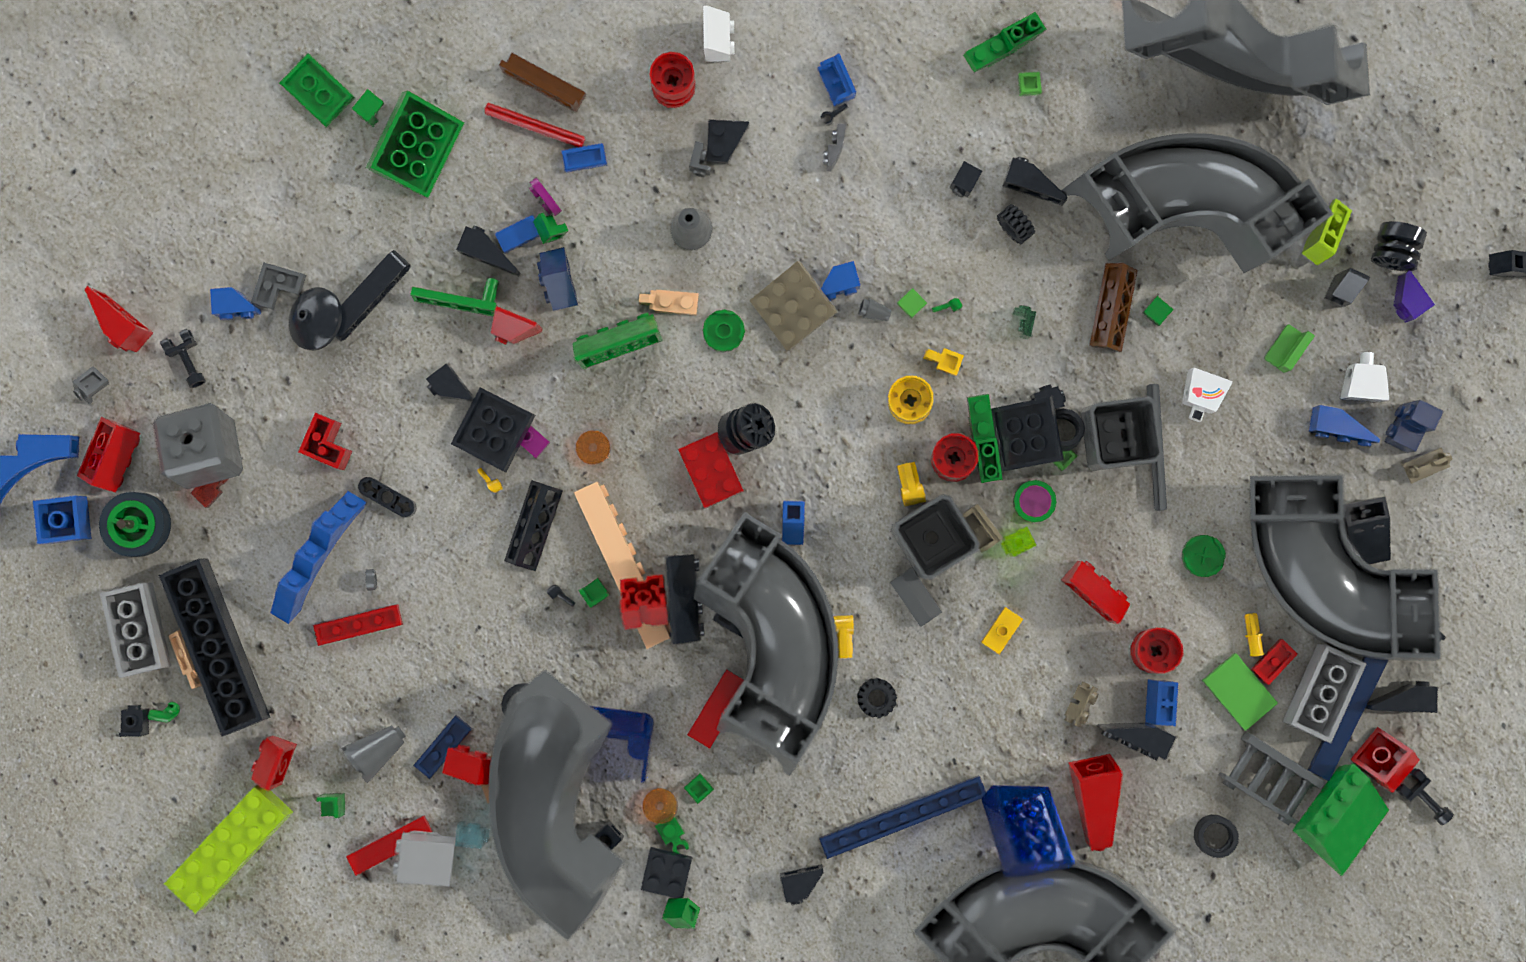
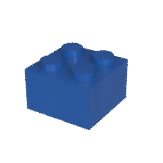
(62, 519)

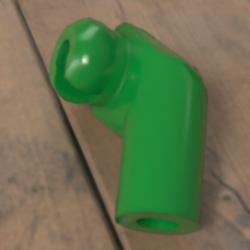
(166, 715)

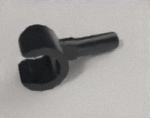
(833, 114)
(555, 591)

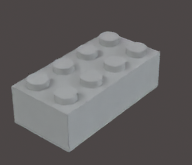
(135, 629)
(1324, 692)

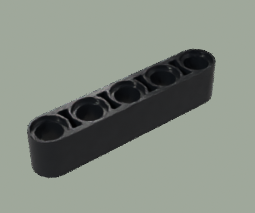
(371, 292)

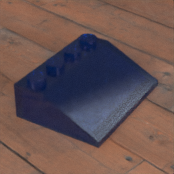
(1026, 830)

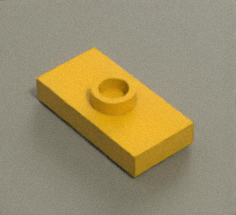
(1002, 630)

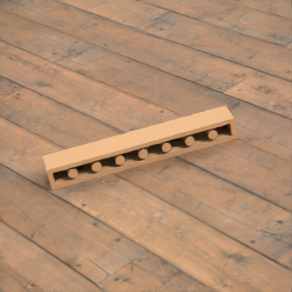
(615, 549)

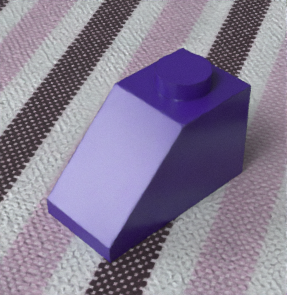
(1410, 297)

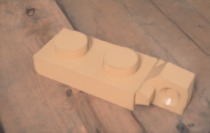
(671, 302)
(184, 659)

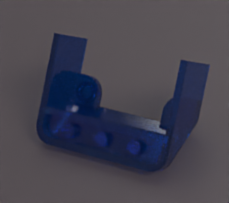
(635, 728)

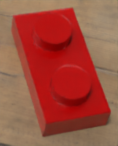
(1274, 661)

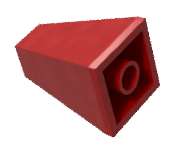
(1097, 794)

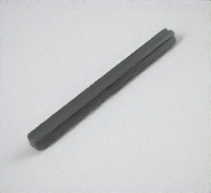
(1158, 468)

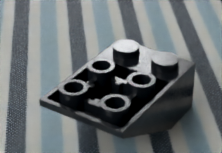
(1369, 529)
(1152, 740)

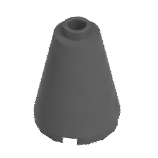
(691, 229)
(374, 751)

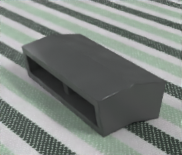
(916, 597)

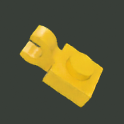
(947, 360)

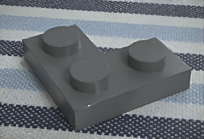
(274, 279)

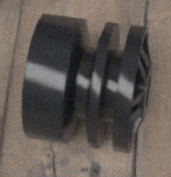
(1398, 246)
(746, 429)

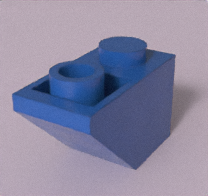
(841, 280)
(230, 303)
(793, 522)

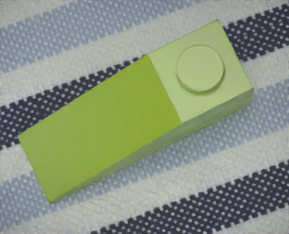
(1326, 237)

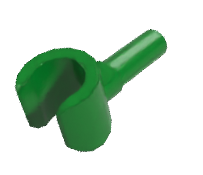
(955, 305)

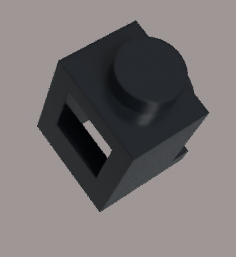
(141, 721)

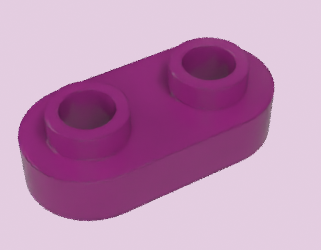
(549, 204)

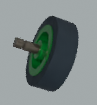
(134, 524)

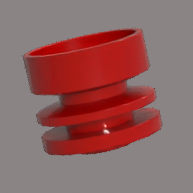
(672, 68)
(965, 452)
(1168, 649)

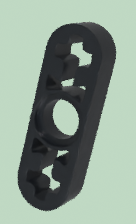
(376, 484)

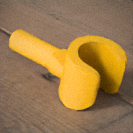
(494, 485)

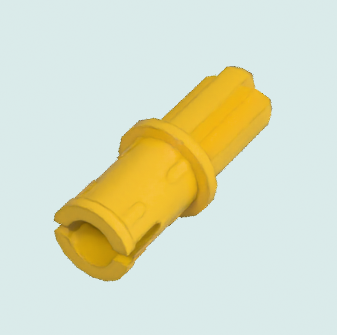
(1253, 634)

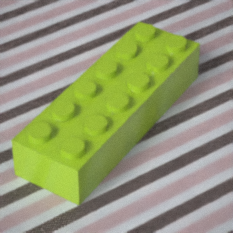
(228, 848)

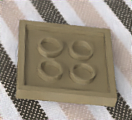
(793, 306)

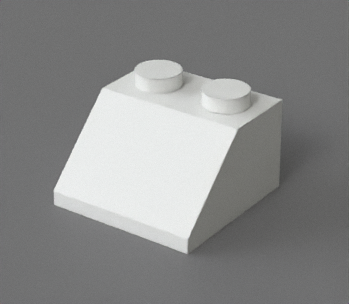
(717, 35)

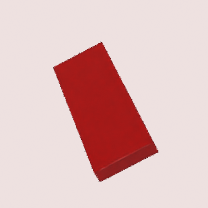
(706, 723)

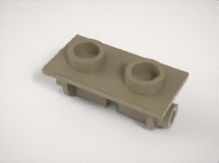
(1427, 465)
(1079, 712)

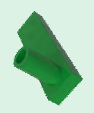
(485, 306)

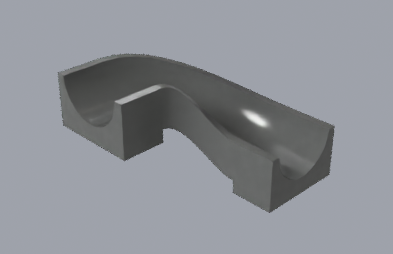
(1235, 48)
(786, 636)
(533, 801)
(1061, 910)

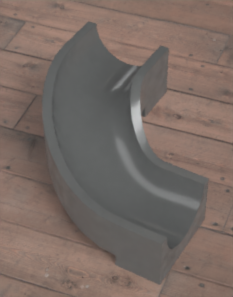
(1203, 183)
(1327, 585)

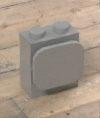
(424, 858)

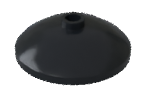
(315, 318)

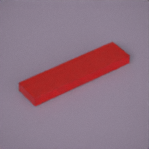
(358, 625)
(383, 847)

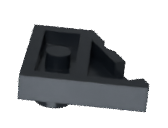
(723, 139)

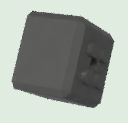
(1147, 432)
(210, 455)
(953, 543)

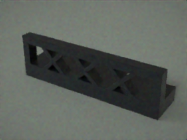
(529, 524)

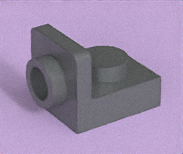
(698, 157)
(89, 384)

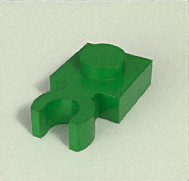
(671, 833)

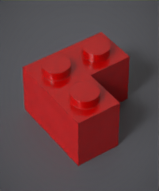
(319, 443)

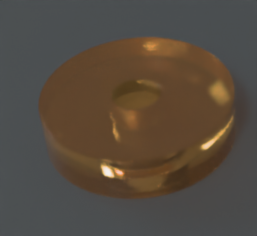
(584, 442)
(650, 806)

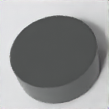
(371, 579)

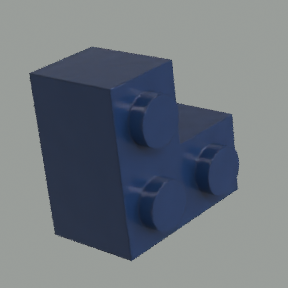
(557, 279)
(1411, 424)

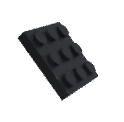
(493, 429)
(1027, 434)

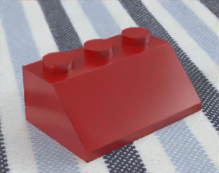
(108, 455)
(1097, 592)

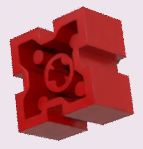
(643, 602)

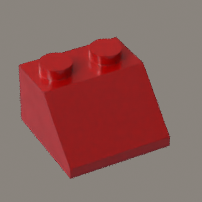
(1385, 759)
(273, 762)

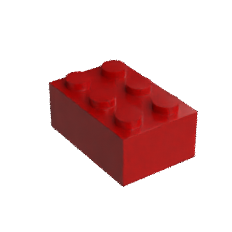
(710, 470)

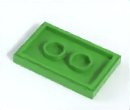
(1239, 691)

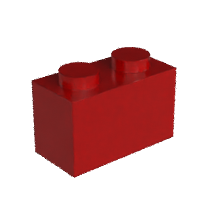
(468, 765)

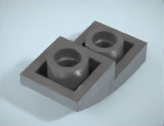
(831, 156)

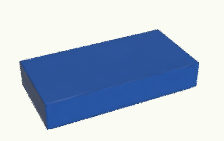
(584, 157)
(517, 234)

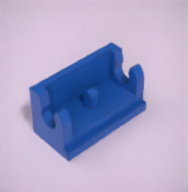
(836, 80)
(1161, 702)

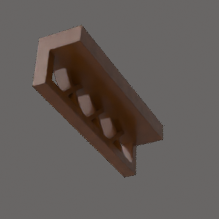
(543, 82)
(1111, 304)

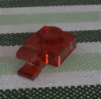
(208, 493)

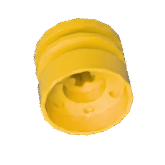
(918, 390)

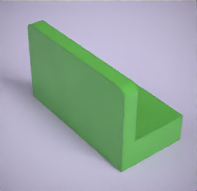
(1288, 348)

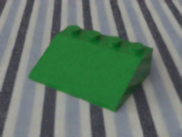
(415, 144)
(616, 341)
(1342, 817)

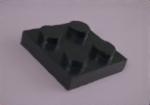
(666, 873)

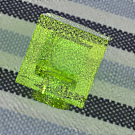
(1017, 542)

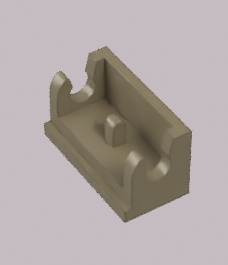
(982, 528)

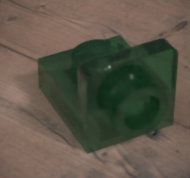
(1025, 325)

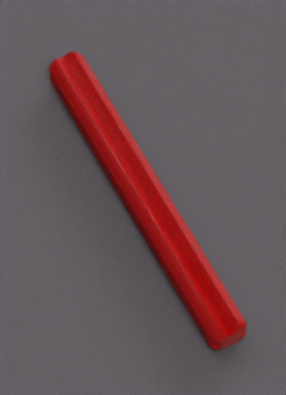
(534, 125)

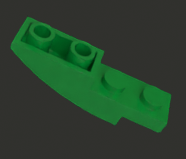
(1005, 43)
(984, 438)

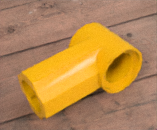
(912, 490)
(845, 630)

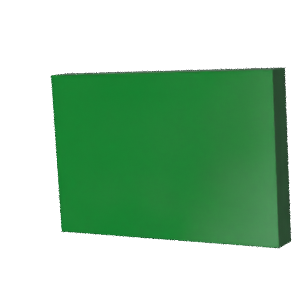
(317, 90)

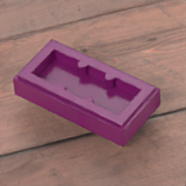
(534, 442)

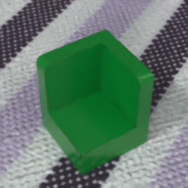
(367, 107)
(548, 228)
(594, 593)
(332, 804)
(681, 913)

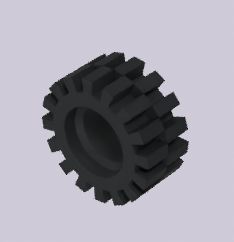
(1015, 224)
(886, 707)

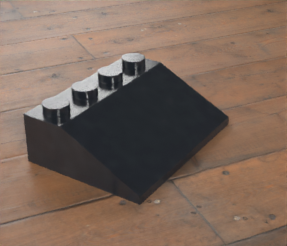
(683, 607)

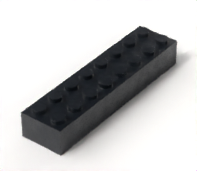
(214, 646)

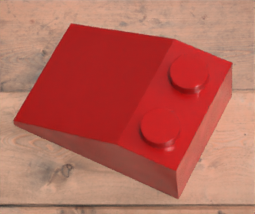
(117, 323)

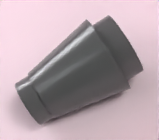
(873, 310)

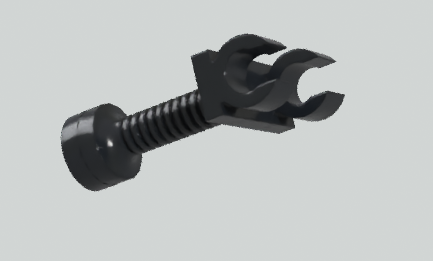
(195, 379)
(1442, 815)

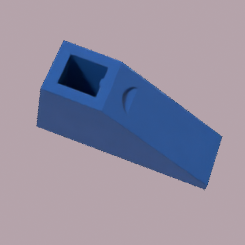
(1335, 422)

